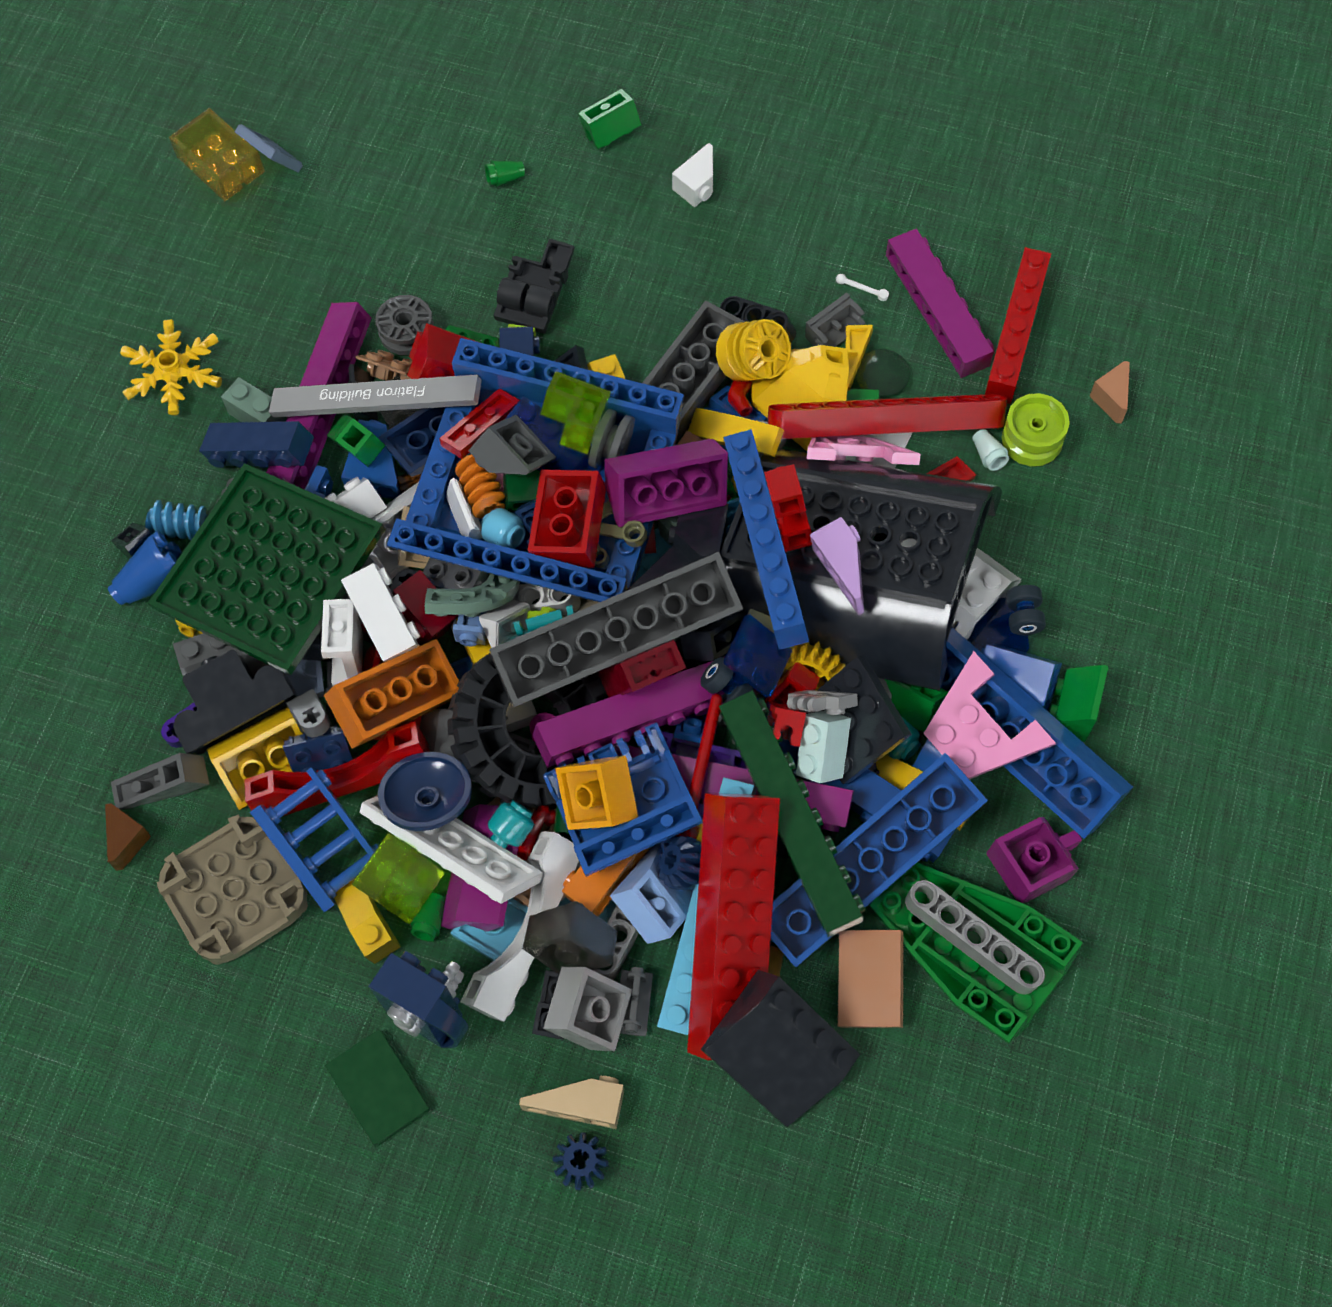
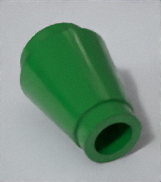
(502, 172)
(428, 920)

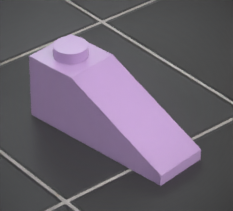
(840, 555)

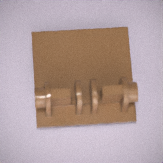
(384, 366)

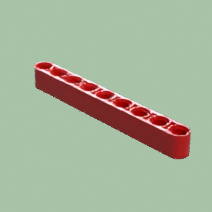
(888, 415)

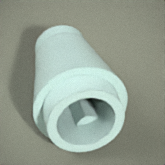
(991, 451)

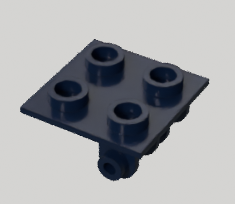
(317, 752)

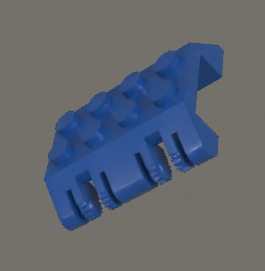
(660, 799)

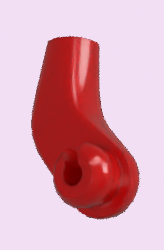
(737, 397)
(540, 816)

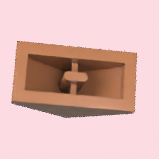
(1112, 392)

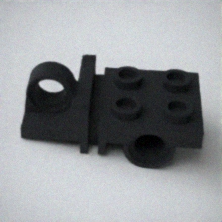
(534, 287)

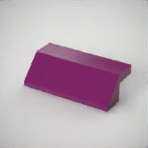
(465, 902)

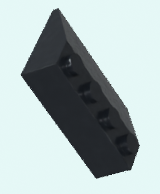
(779, 1048)

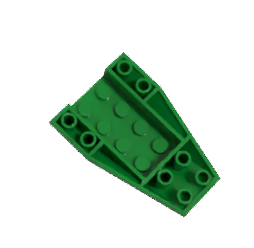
(958, 975)

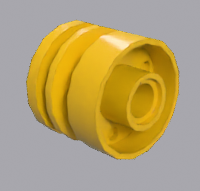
(753, 350)

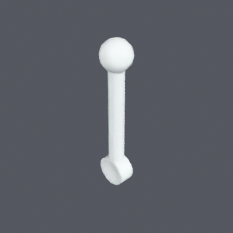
(882, 294)

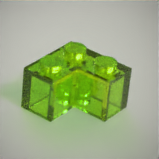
(578, 407)

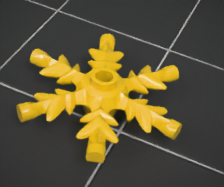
(170, 366)

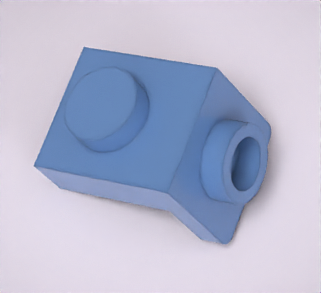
(469, 631)

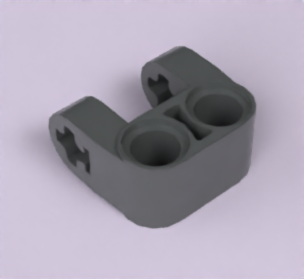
(309, 714)

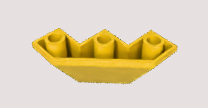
(810, 376)

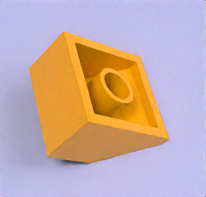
(597, 793)

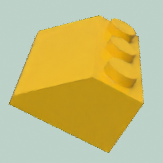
(253, 752)

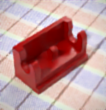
(787, 721)

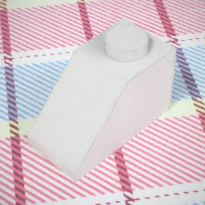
(695, 177)

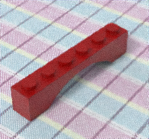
(1018, 323)
(363, 772)

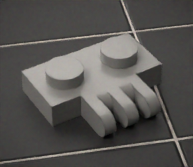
(814, 701)

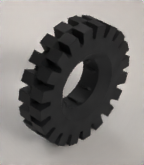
(484, 740)

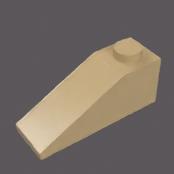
(585, 1101)

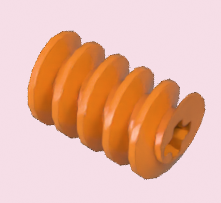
(479, 487)

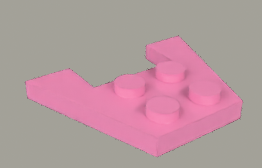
(862, 447)
(971, 735)

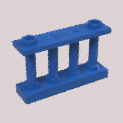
(288, 842)

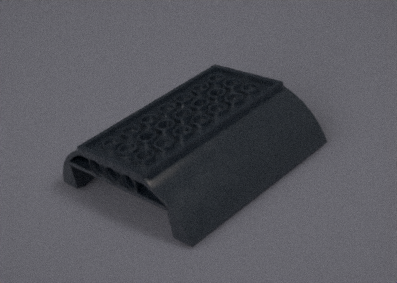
(906, 590)

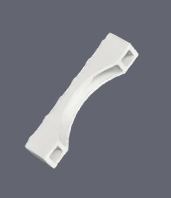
(496, 986)

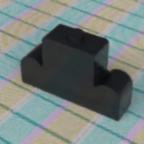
(228, 700)

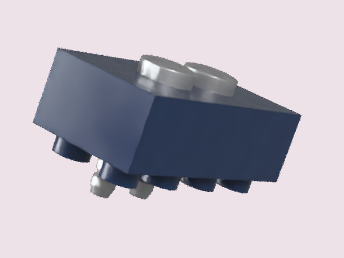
(421, 1001)

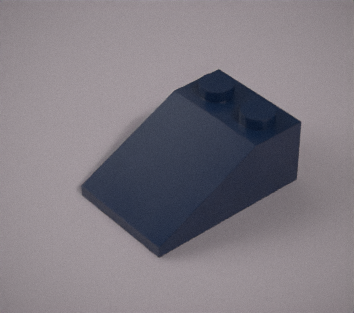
(413, 439)

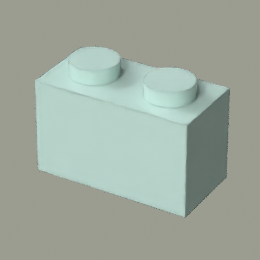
(823, 747)

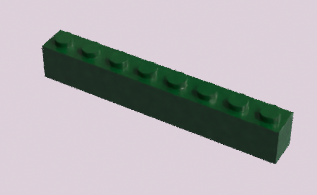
(798, 824)

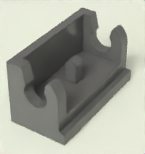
(830, 324)

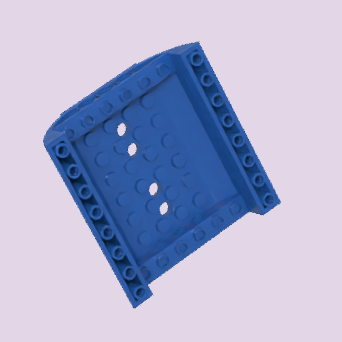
(430, 523)

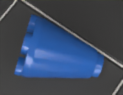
(145, 569)

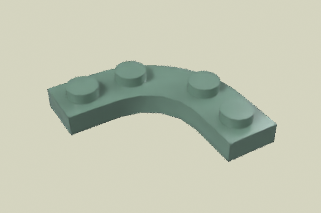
(473, 600)

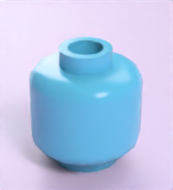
(503, 528)

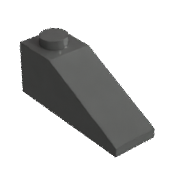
(160, 781)

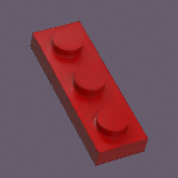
(471, 427)

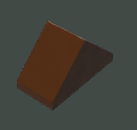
(123, 836)

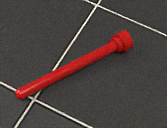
(703, 757)

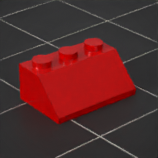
(435, 353)
(568, 516)

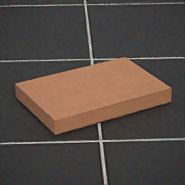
(870, 979)

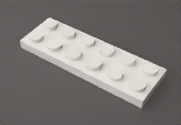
(465, 854)

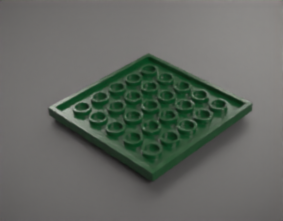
(266, 567)

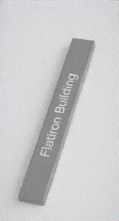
(376, 396)

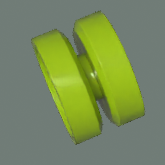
(1035, 429)

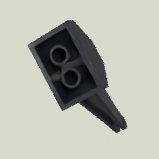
(693, 538)

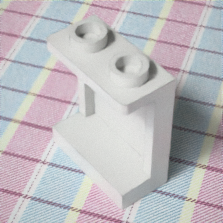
(342, 639)

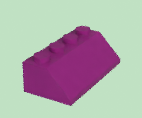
(667, 481)

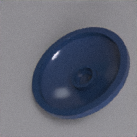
(423, 780)

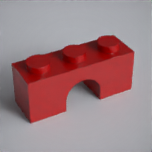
(789, 507)

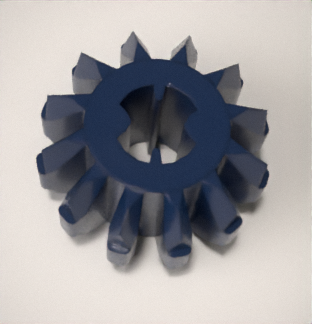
(680, 863)
(591, 1163)

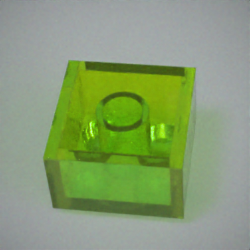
(398, 878)

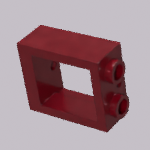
(642, 669)

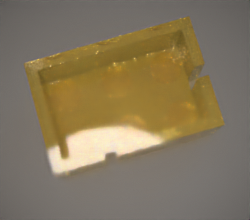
(217, 154)

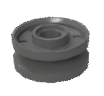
(400, 320)
(610, 438)

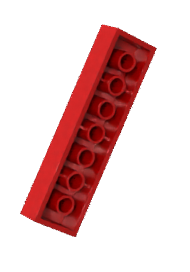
(731, 906)

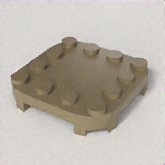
(231, 891)

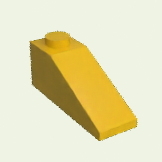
(366, 923)

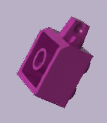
(1034, 859)

